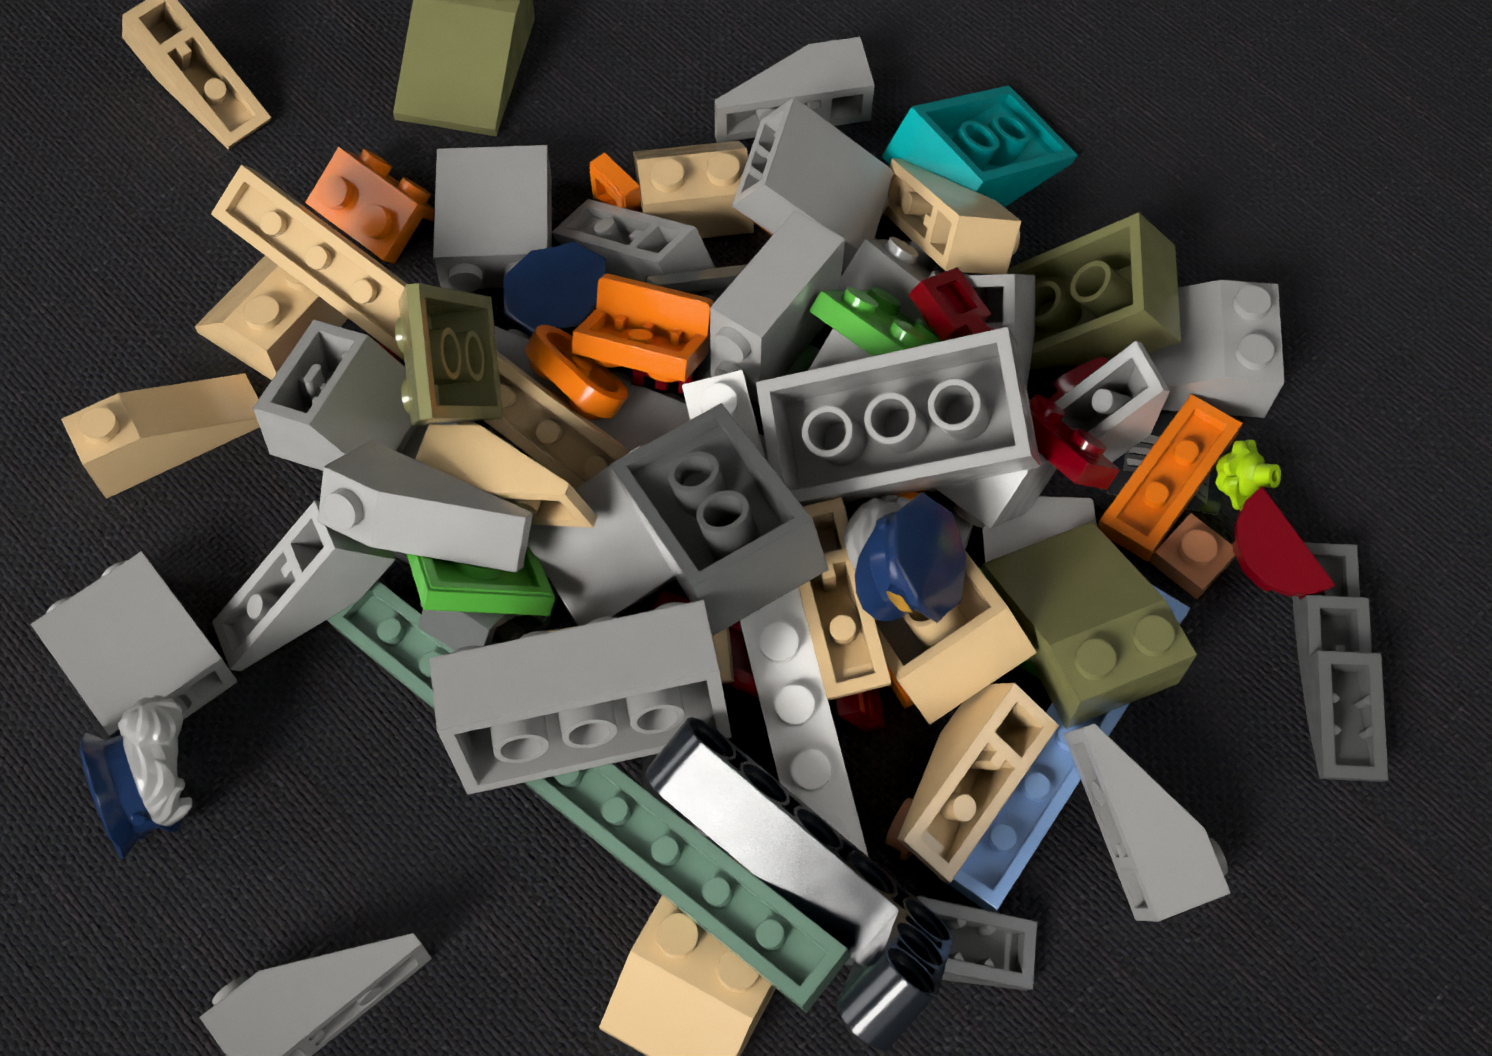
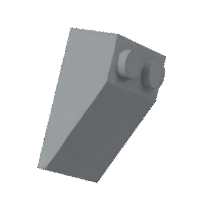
(1226, 348)

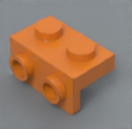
(370, 203)
(645, 329)

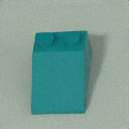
(983, 143)

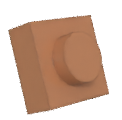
(1193, 556)

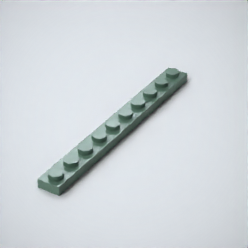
(634, 828)

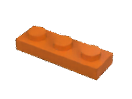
(1169, 477)

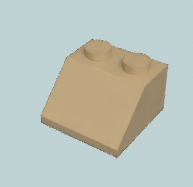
(694, 186)
(265, 317)
(959, 654)
(684, 992)

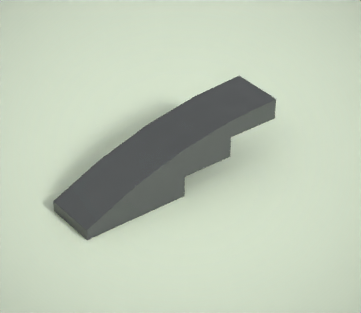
(1341, 673)
(986, 946)

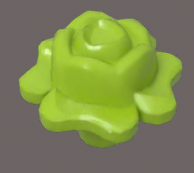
(1245, 472)

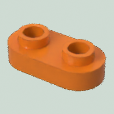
(591, 387)

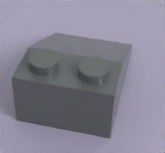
(721, 517)

